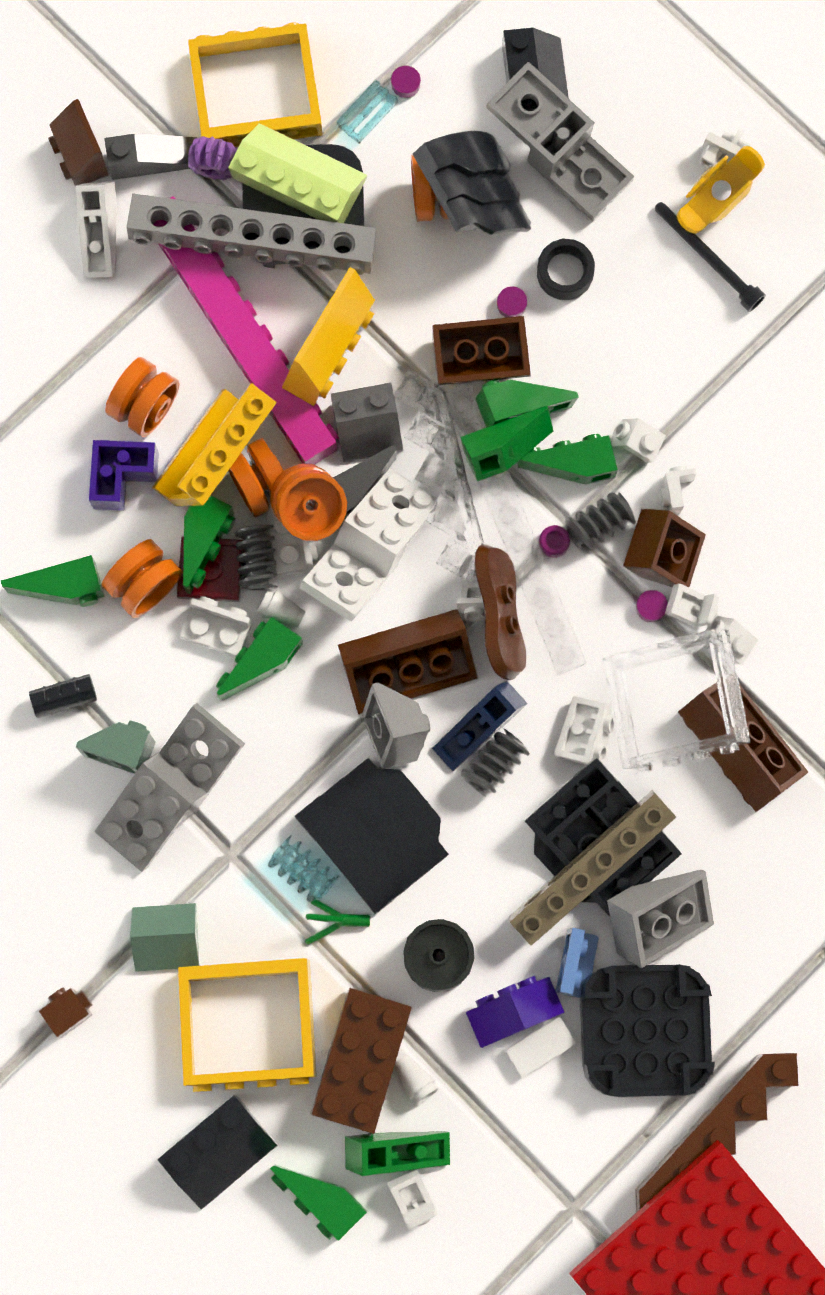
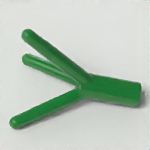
(339, 920)

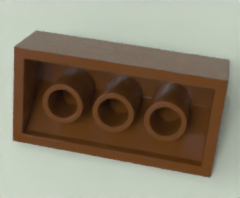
(410, 658)
(758, 768)

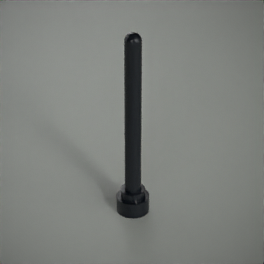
(749, 295)

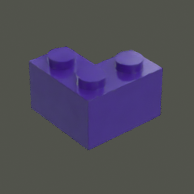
(114, 465)
(514, 1010)

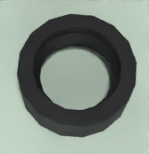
(565, 246)

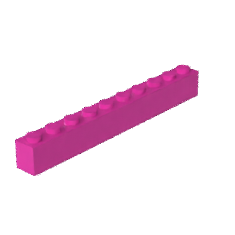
(251, 348)

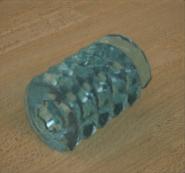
(302, 870)

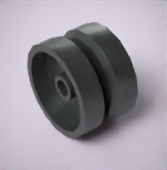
(447, 938)

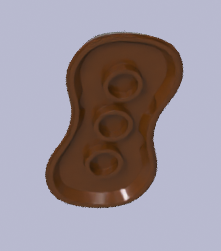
(502, 629)

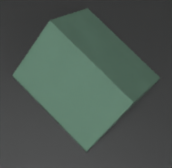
(164, 937)

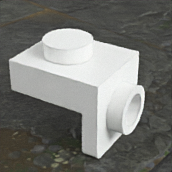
(638, 439)
(671, 492)
(471, 603)
(692, 606)
(741, 639)
(412, 1199)

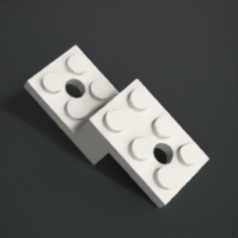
(369, 545)

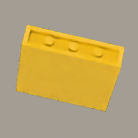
(213, 446)

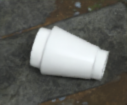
(280, 608)
(416, 1081)

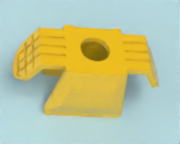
(704, 206)

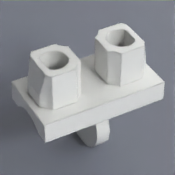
(718, 147)

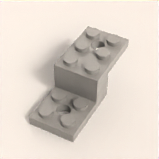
(560, 141)
(169, 787)

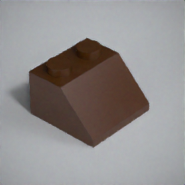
(77, 146)
(664, 548)

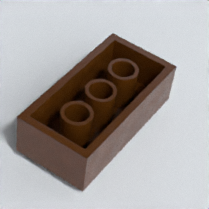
(361, 1060)

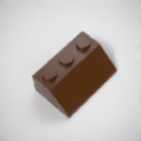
(480, 350)

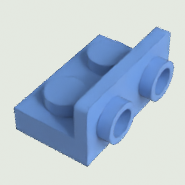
(576, 961)

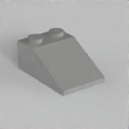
(660, 916)

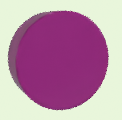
(405, 81)
(511, 302)
(554, 541)
(651, 606)

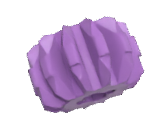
(211, 157)

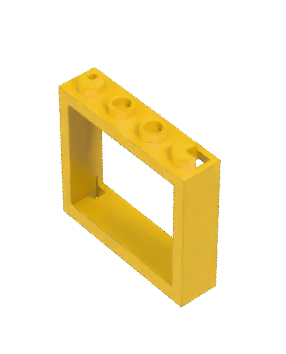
(262, 37)
(264, 1078)

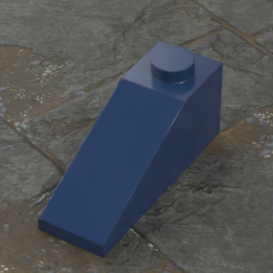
(479, 725)

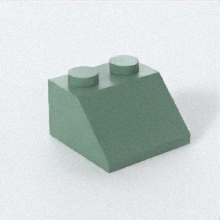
(119, 746)

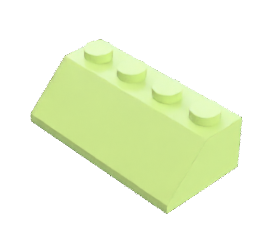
(296, 174)

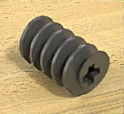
(599, 519)
(255, 557)
(494, 762)

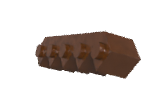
(739, 1102)

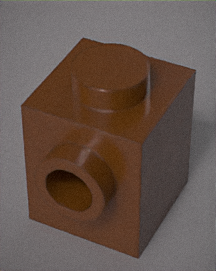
(66, 1011)

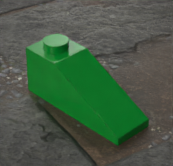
(511, 398)
(66, 583)
(396, 1151)

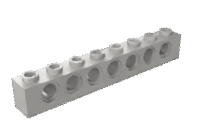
(148, 209)

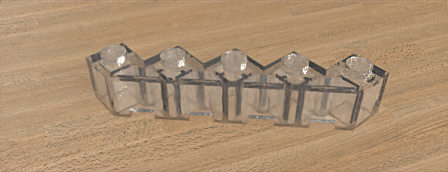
(443, 473)

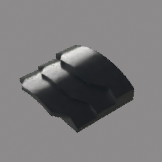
(473, 182)
(583, 813)
(376, 832)

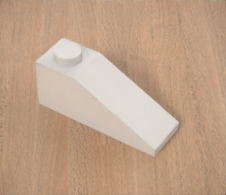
(97, 228)

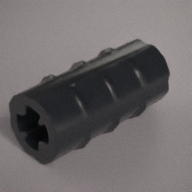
(63, 695)

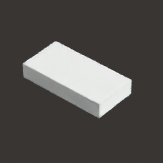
(540, 1047)

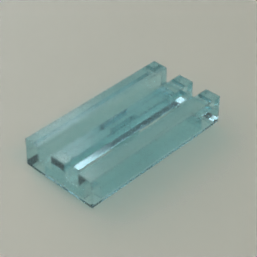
(383, 93)

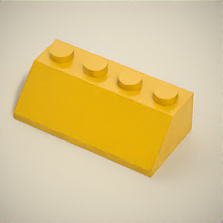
(330, 339)

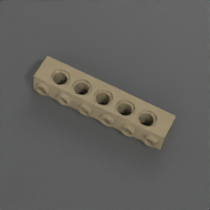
(591, 867)

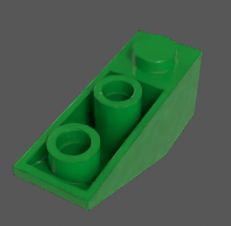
(505, 443)
(577, 462)
(202, 532)
(266, 656)
(325, 1200)

